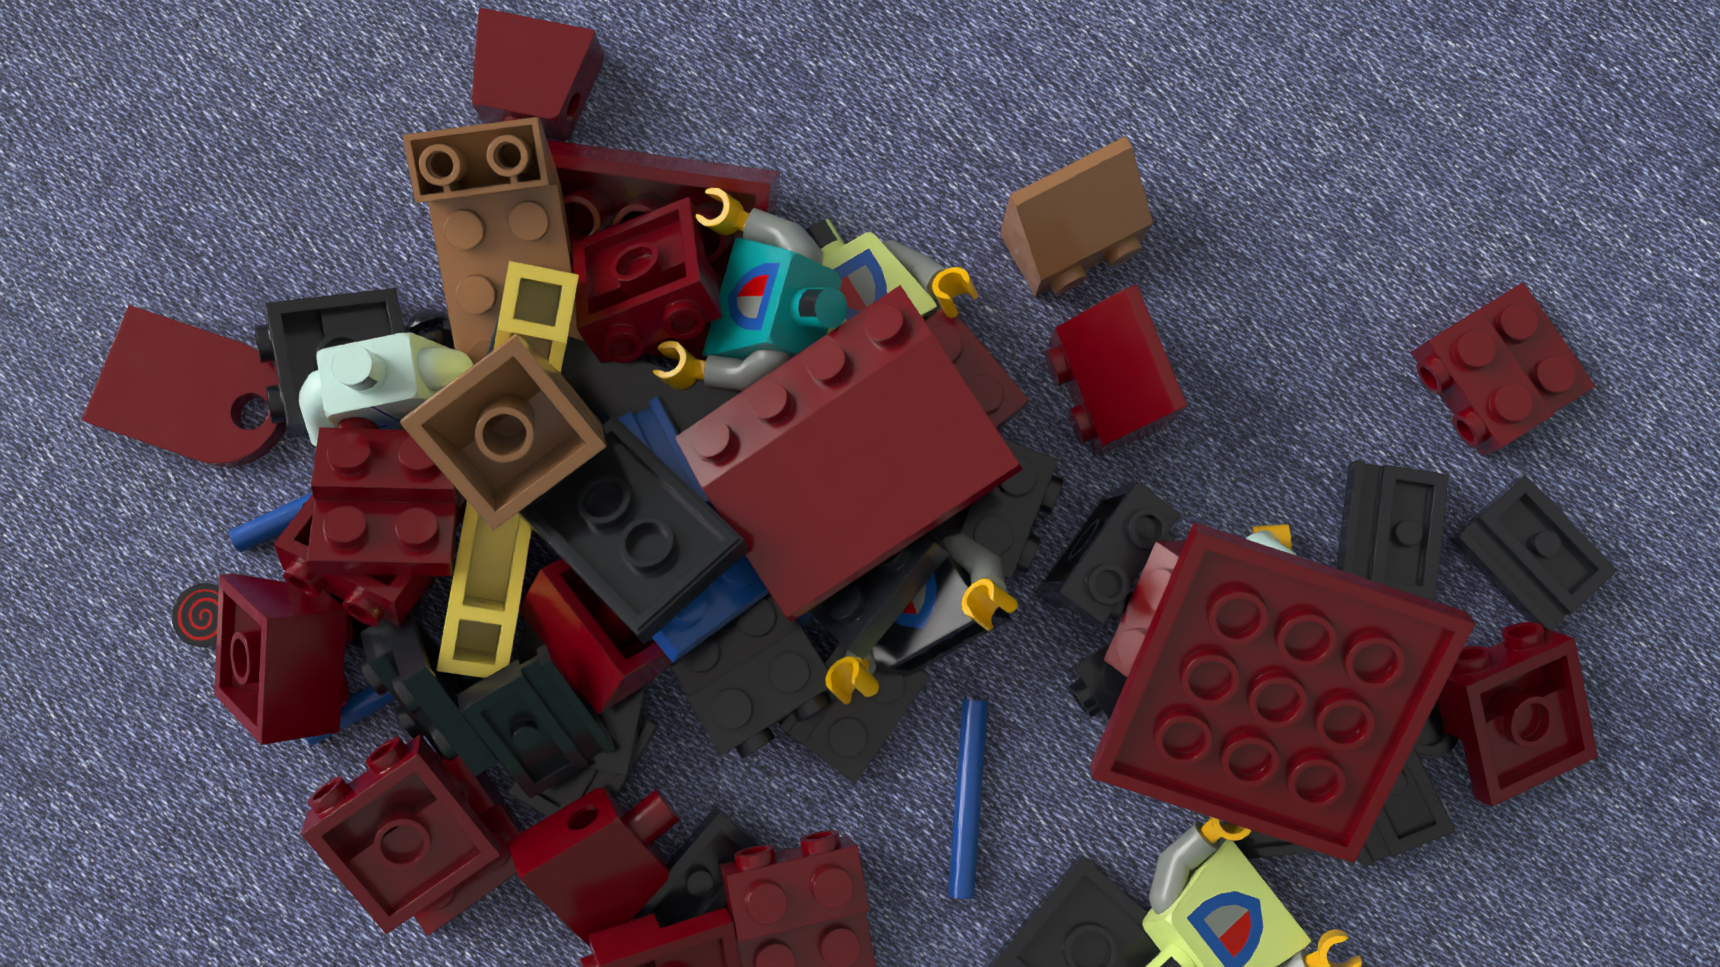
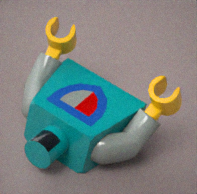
(771, 302)

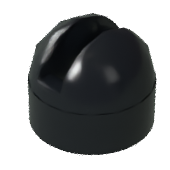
(427, 318)

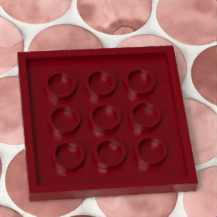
(1278, 692)

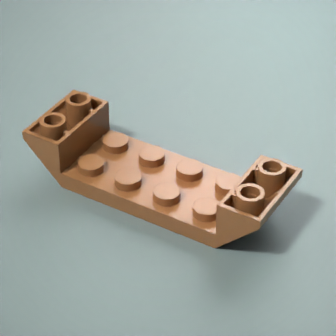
(489, 204)

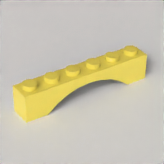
(490, 562)

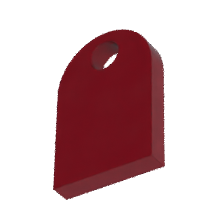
(183, 391)

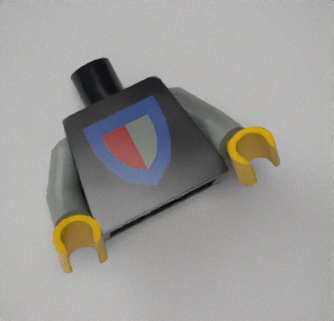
(951, 610)

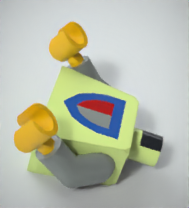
(876, 267)
(1221, 912)

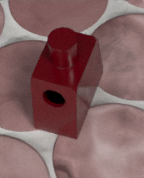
(533, 70)
(596, 859)

